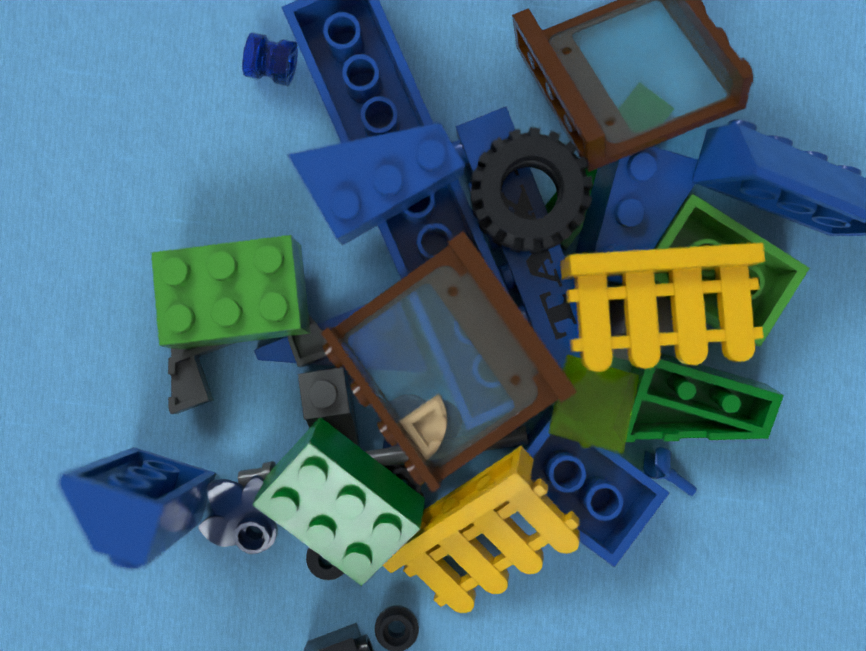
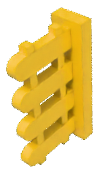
(686, 296)
(486, 508)

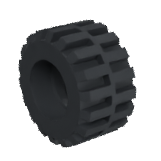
(536, 152)

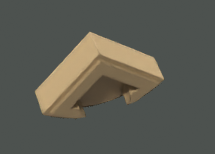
(427, 425)

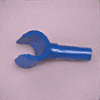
(659, 467)

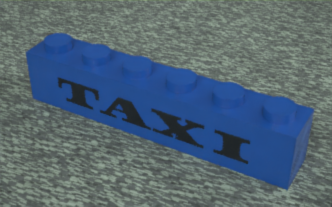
(533, 274)

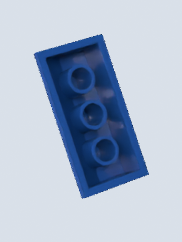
(782, 179)
(136, 504)

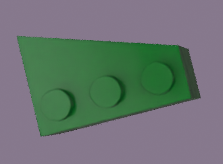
(700, 403)

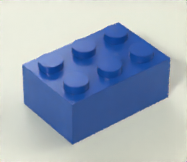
(598, 486)

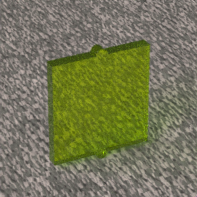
(599, 409)

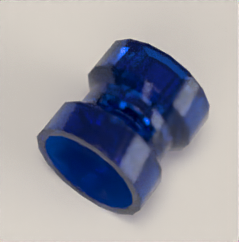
(269, 59)

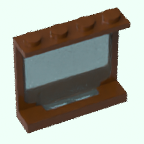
(633, 74)
(452, 335)

